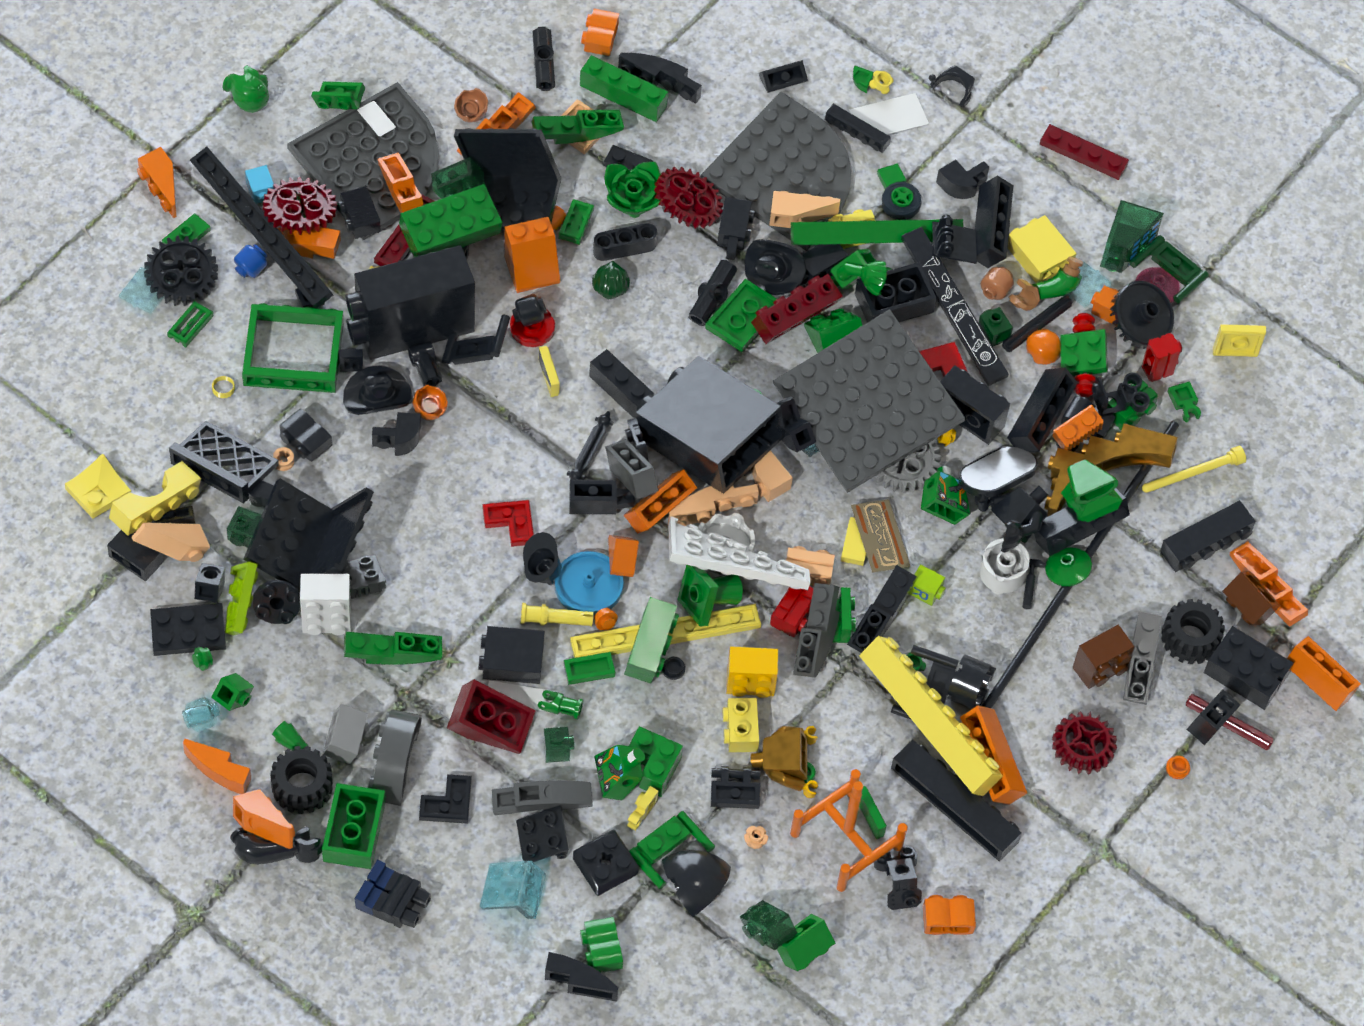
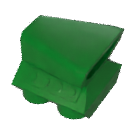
(1090, 491)

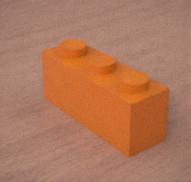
(658, 504)
(1322, 673)

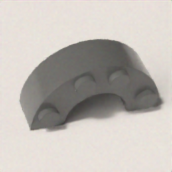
(394, 754)

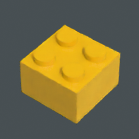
(752, 671)

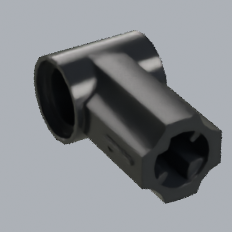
(424, 359)

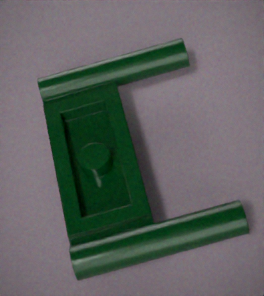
(1174, 263)

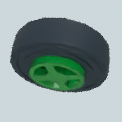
(903, 193)

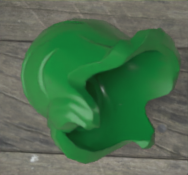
(248, 90)

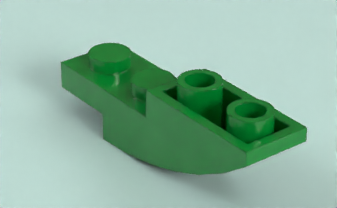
(583, 127)
(393, 650)

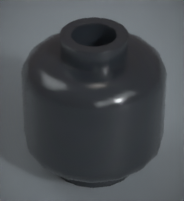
(529, 310)

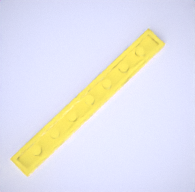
(686, 629)

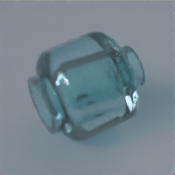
(201, 714)

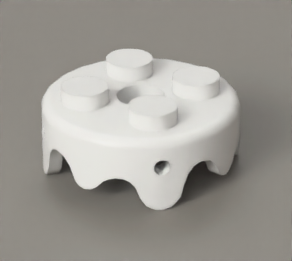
(730, 527)

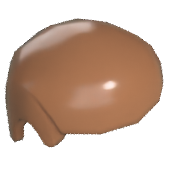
(471, 105)

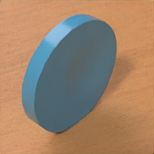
(587, 583)

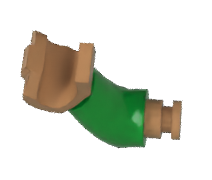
(1061, 284)

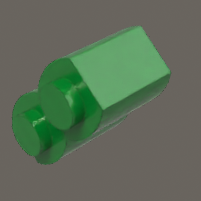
(602, 945)

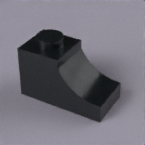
(1213, 717)

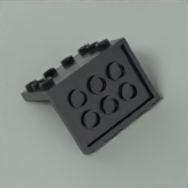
(516, 171)
(305, 535)

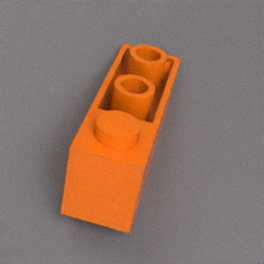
(158, 172)
(259, 816)

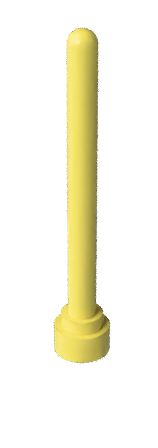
(1234, 456)

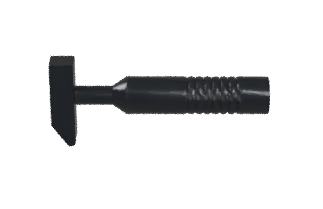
(1030, 582)

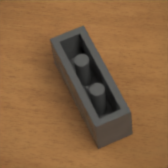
(631, 468)

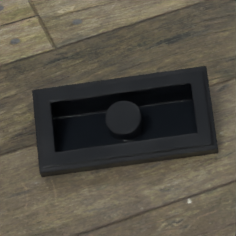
(783, 76)

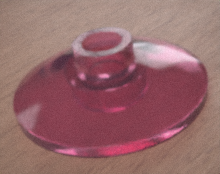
(1168, 285)

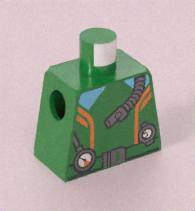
(945, 497)
(619, 770)

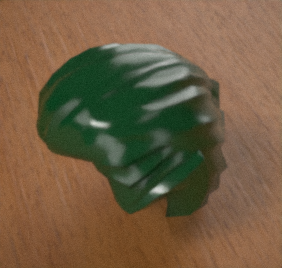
(611, 280)

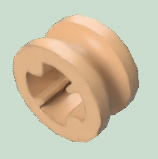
(283, 451)

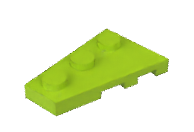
(242, 598)

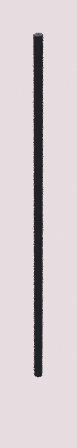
(1064, 590)

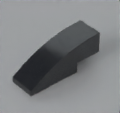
(580, 977)

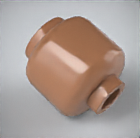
(997, 282)

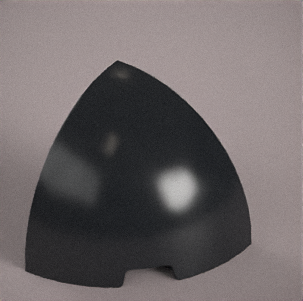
(696, 877)

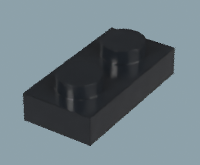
(624, 157)

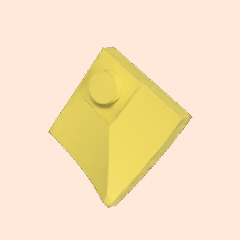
(97, 487)

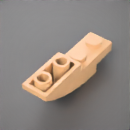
(703, 504)

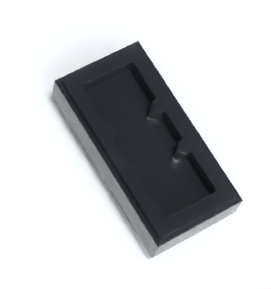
(178, 516)

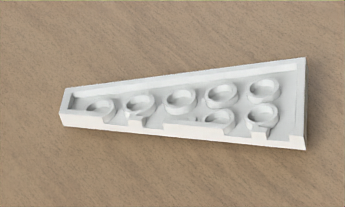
(730, 557)

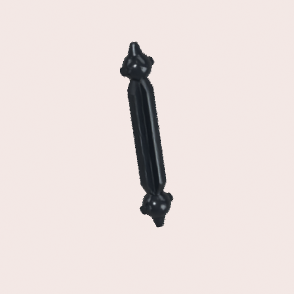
(590, 447)

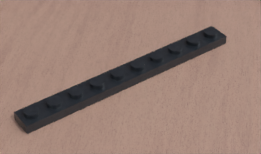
(254, 220)

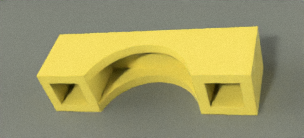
(133, 510)

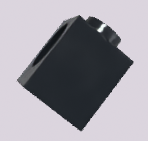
(209, 582)

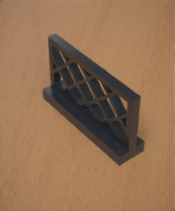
(212, 471)

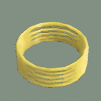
(223, 395)

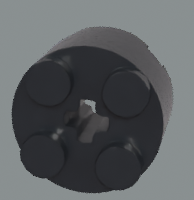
(971, 682)

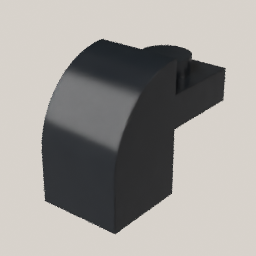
(959, 182)
(797, 430)
(403, 437)

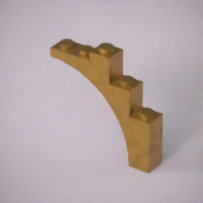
(1129, 448)

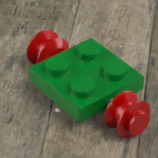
(1084, 353)

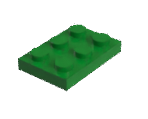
(735, 315)

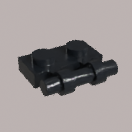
(735, 794)

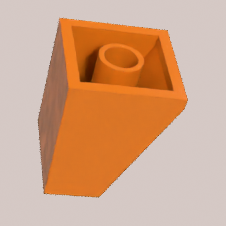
(531, 254)

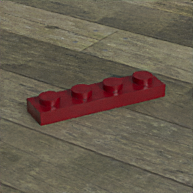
(1084, 152)
(396, 245)

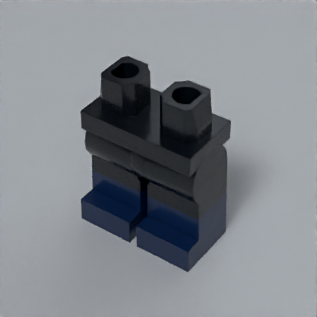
(391, 896)

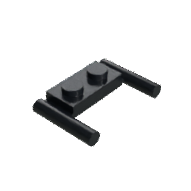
(477, 348)
(939, 676)

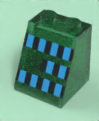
(1130, 233)

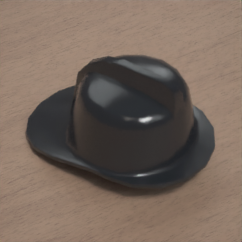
(541, 559)

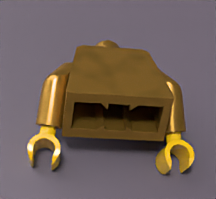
(786, 758)

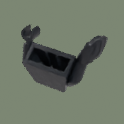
(1018, 512)

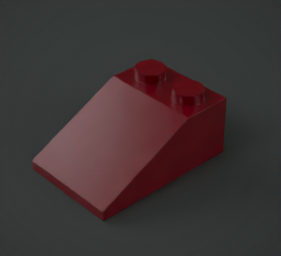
(490, 717)

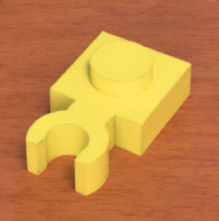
(644, 803)

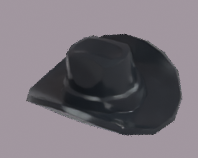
(774, 266)
(376, 391)

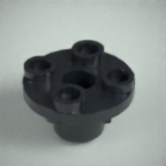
(276, 602)

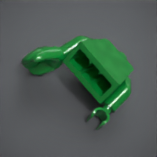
(864, 266)

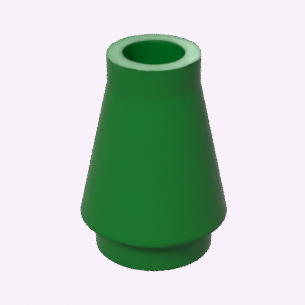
(288, 736)

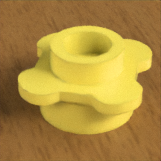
(885, 78)

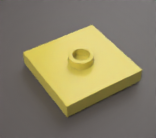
(1239, 340)

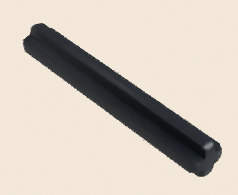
(1037, 323)

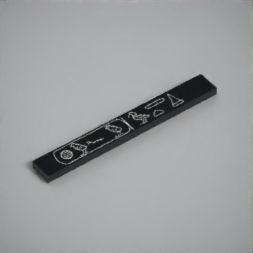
(955, 307)

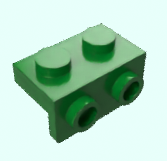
(339, 95)
(846, 624)

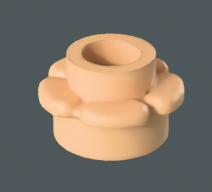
(753, 842)

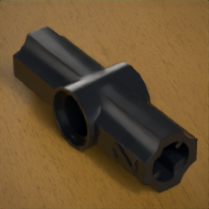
(543, 58)
(712, 292)

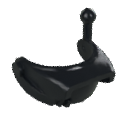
(956, 74)

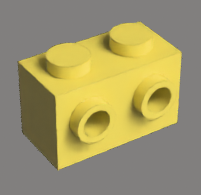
(742, 725)

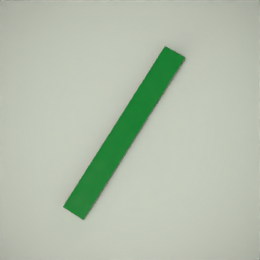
(858, 231)

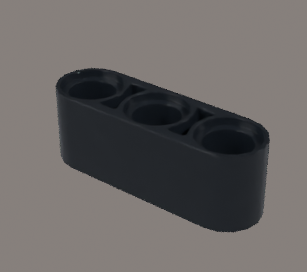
(615, 240)

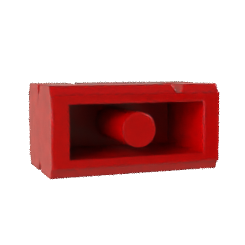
(1161, 357)
(792, 611)

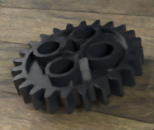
(179, 253)

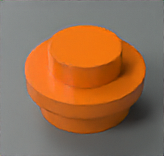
(605, 619)
(1178, 767)

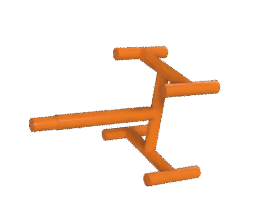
(852, 789)

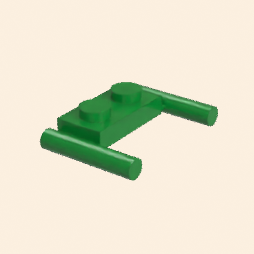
(665, 840)

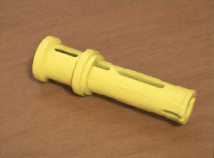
(545, 615)

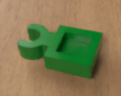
(1184, 398)

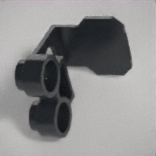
(1124, 396)
(904, 887)

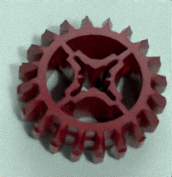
(1079, 754)

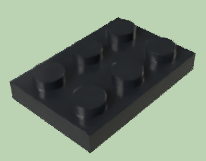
(186, 628)

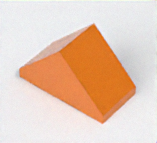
(622, 555)

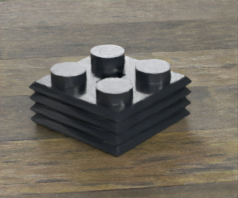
(603, 876)

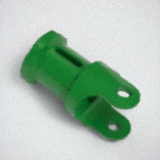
(561, 704)

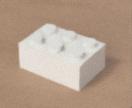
(325, 603)

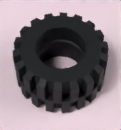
(1195, 615)
(301, 762)

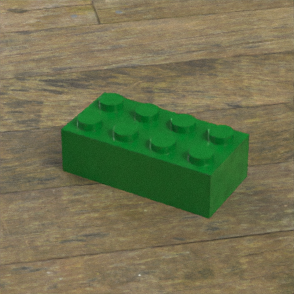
(451, 222)

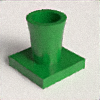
(701, 592)

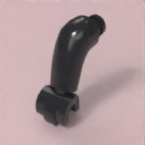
(259, 851)

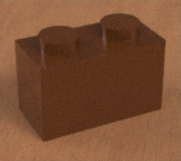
(1250, 598)

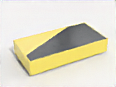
(549, 371)

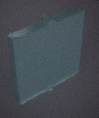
(1089, 284)
(139, 293)

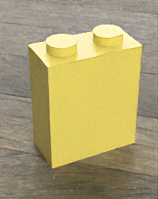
(1040, 248)

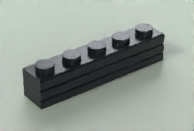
(857, 128)

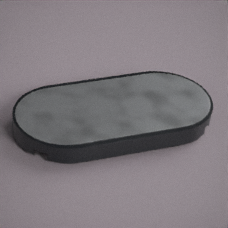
(998, 471)

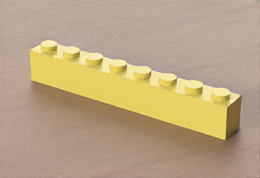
(931, 715)

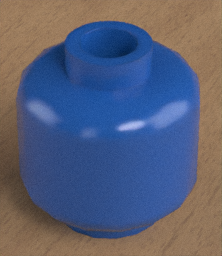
(250, 261)

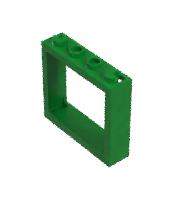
(293, 378)

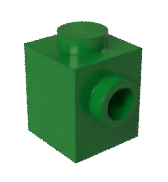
(233, 692)

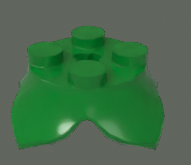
(632, 189)

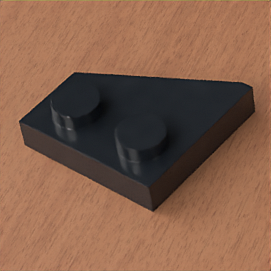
(635, 436)

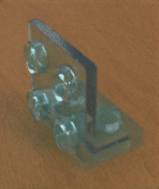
(513, 886)

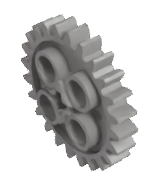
(924, 463)

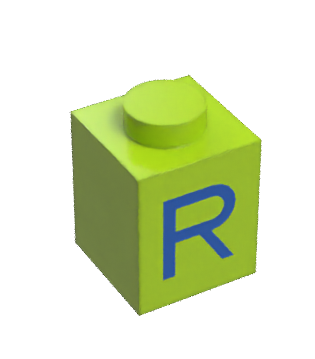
(928, 585)

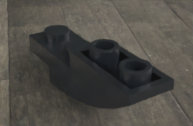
(662, 71)
(884, 609)

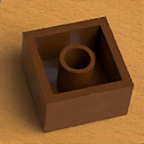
(1103, 657)

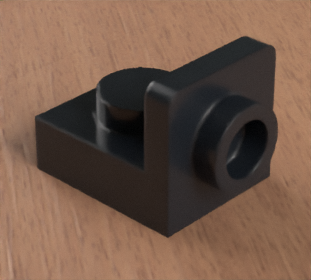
(351, 359)

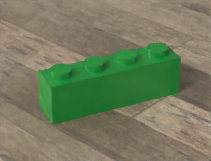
(623, 88)

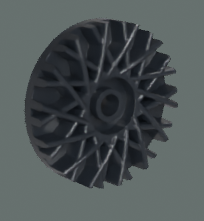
(1142, 313)

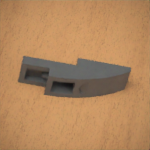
(820, 631)
(1143, 658)
(542, 796)

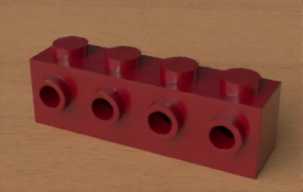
(796, 309)

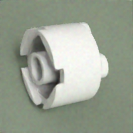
(1006, 570)

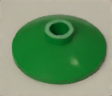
(1069, 573)

